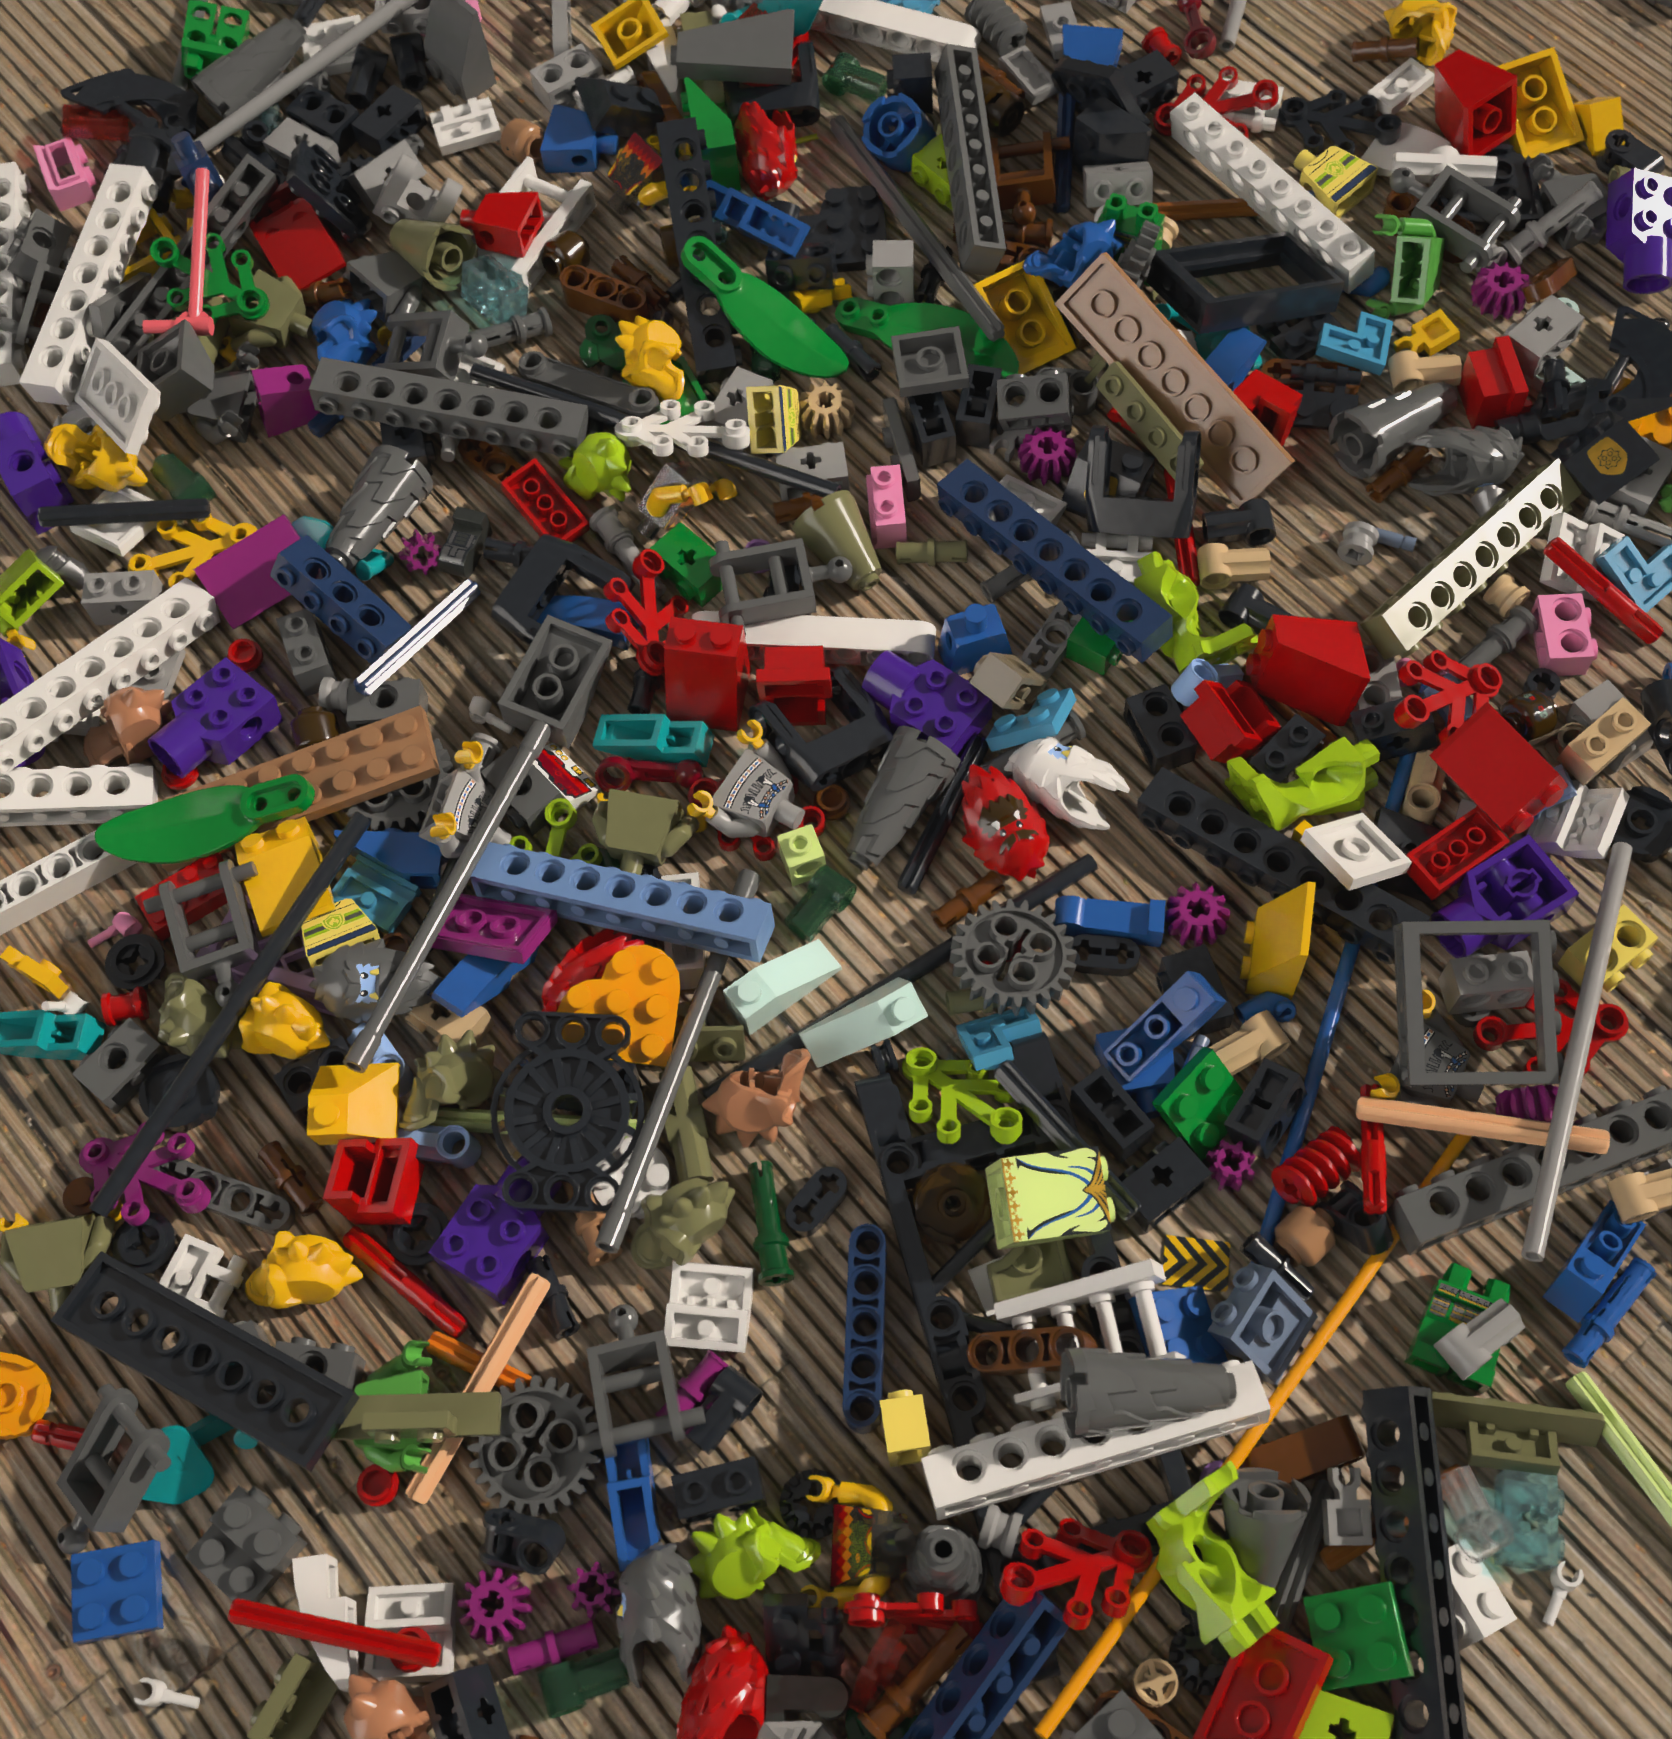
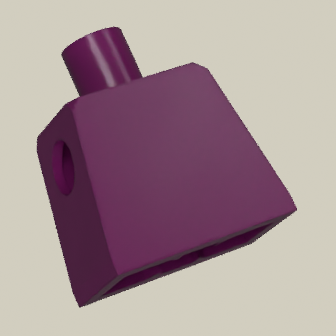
(283, 397)

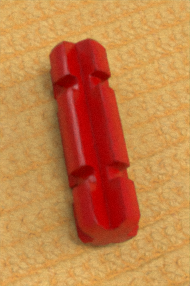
(59, 1434)

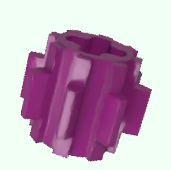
(411, 548)
(1235, 1156)
(587, 1580)

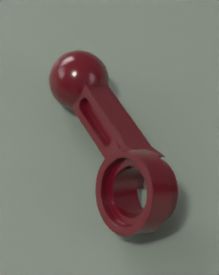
(1198, 31)
(683, 773)

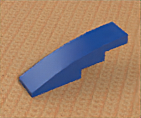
(757, 220)

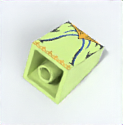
(1049, 1197)

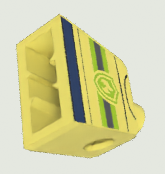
(1336, 178)
(773, 418)
(336, 928)

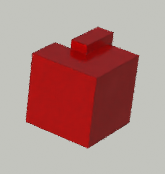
(1493, 384)
(1270, 403)
(796, 683)
(1229, 720)
(375, 1181)

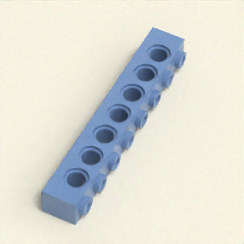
(626, 901)

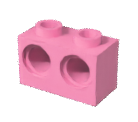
(1556, 634)

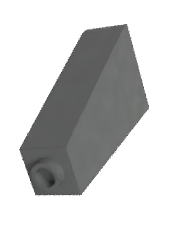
(738, 50)

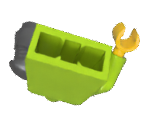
(30, 584)

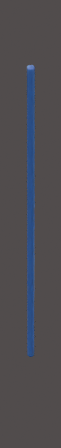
(1329, 1023)

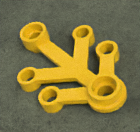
(198, 549)

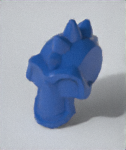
(1074, 252)
(345, 331)

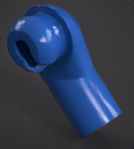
(1374, 283)
(1279, 1006)

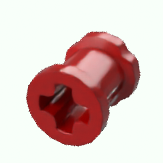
(1158, 40)
(125, 1006)

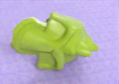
(598, 466)
(745, 1553)

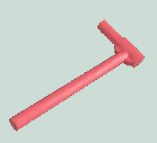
(199, 320)

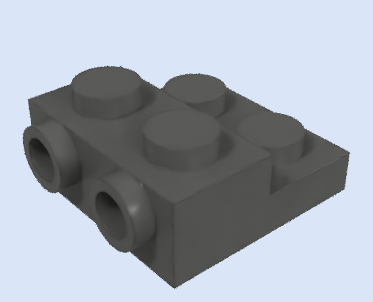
(930, 361)
(247, 1545)

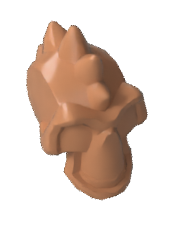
(131, 720)
(759, 1100)
(384, 1710)

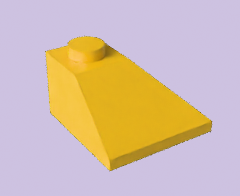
(629, 31)
(354, 1103)

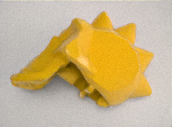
(1425, 19)
(648, 357)
(93, 459)
(281, 1024)
(301, 1272)

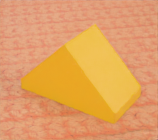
(1597, 119)

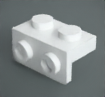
(1477, 1601)

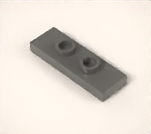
(110, 307)
(897, 439)

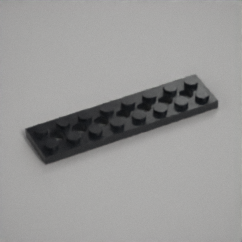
(206, 1385)

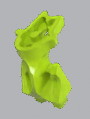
(1180, 598)
(1327, 784)
(1218, 1589)

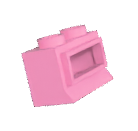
(72, 189)
(886, 506)

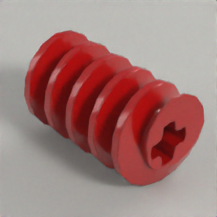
(1317, 1168)

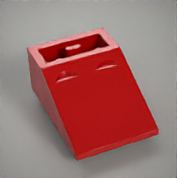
(296, 239)

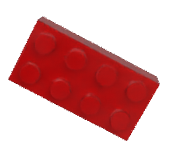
(544, 503)
(1455, 851)
(194, 908)

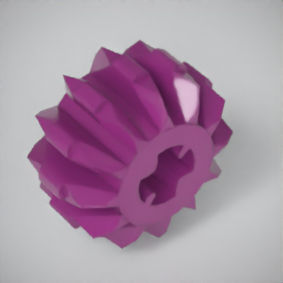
(1499, 290)
(1047, 455)
(1209, 922)
(1528, 1102)
(503, 1619)

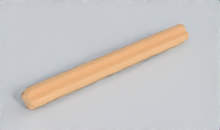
(1476, 1124)
(483, 1380)

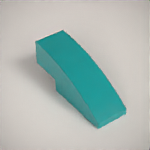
(653, 738)
(49, 1035)

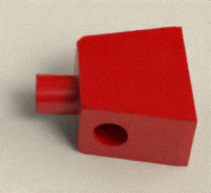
(505, 222)

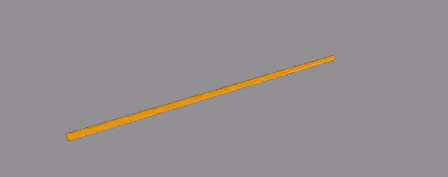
(1238, 1455)

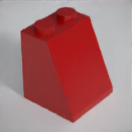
(1474, 103)
(1310, 665)
(706, 672)
(1499, 770)

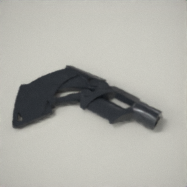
(171, 103)
(1639, 343)

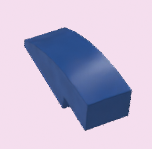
(1235, 356)
(587, 614)
(476, 982)
(632, 1500)

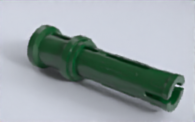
(770, 1242)

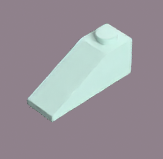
(779, 984)
(864, 1022)

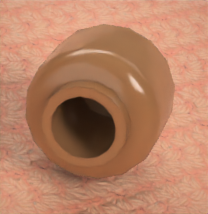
(521, 140)
(1305, 1235)

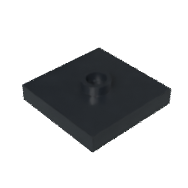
(1406, 835)

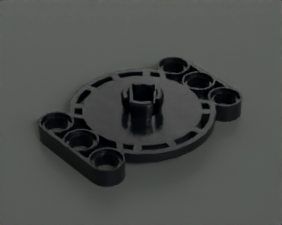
(543, 1084)

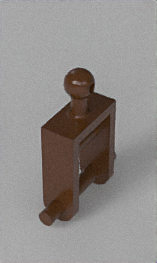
(1030, 187)

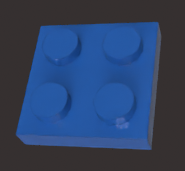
(1184, 1324)
(116, 1592)

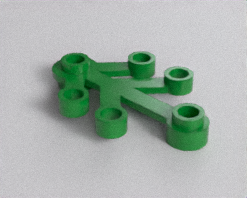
(217, 282)

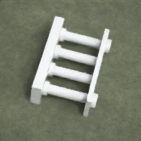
(570, 215)
(1100, 1293)

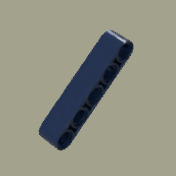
(860, 1308)

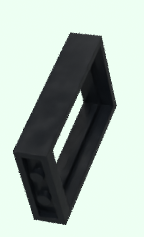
(1175, 272)

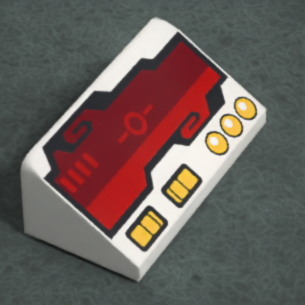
(566, 776)

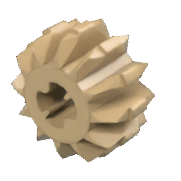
(826, 410)

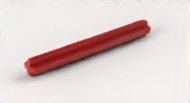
(335, 1632)

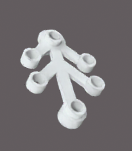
(660, 438)

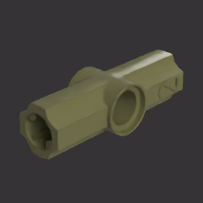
(688, 1132)

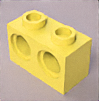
(1620, 958)
(905, 1428)

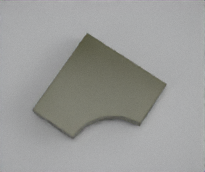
(1029, 1270)

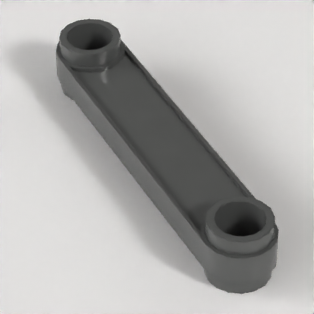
(588, 385)

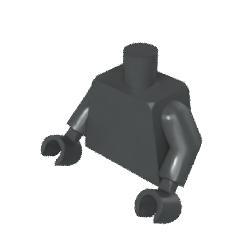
(1556, 187)
(232, 403)

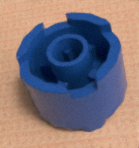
(896, 130)

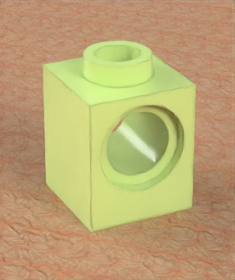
(801, 854)

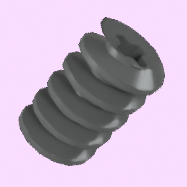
(997, 24)

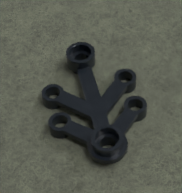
(1300, 114)

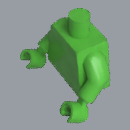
(1415, 265)
(398, 1377)

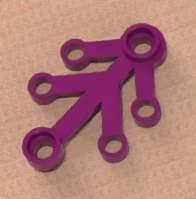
(102, 1156)

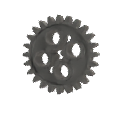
(1139, 254)
(400, 807)
(980, 941)
(567, 1463)

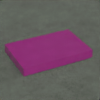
(241, 573)
(495, 928)

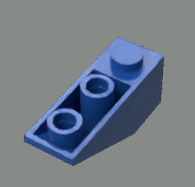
(403, 855)
(1165, 1025)
(1593, 1263)

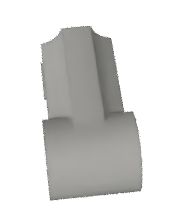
(1471, 1344)

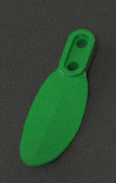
(764, 315)
(860, 316)
(202, 820)

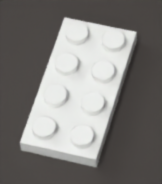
(117, 396)

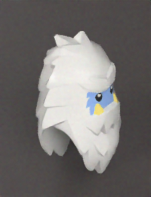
(1052, 777)

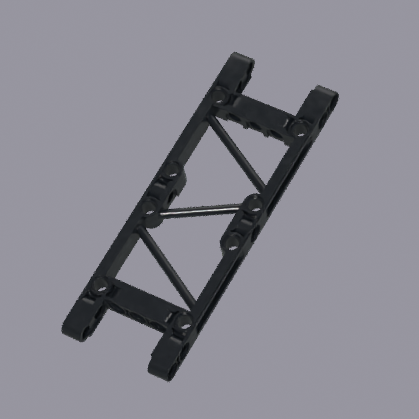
(948, 1347)

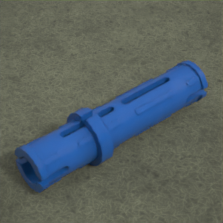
(1600, 1324)

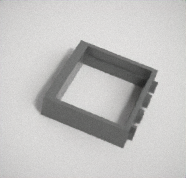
(1411, 1004)

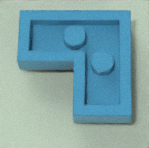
(1360, 349)
(1638, 579)
(1042, 721)
(988, 1038)

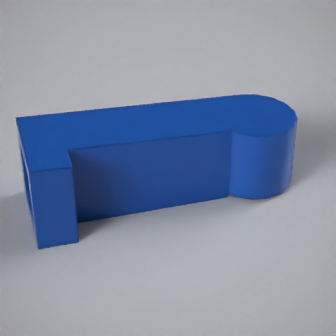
(1130, 920)

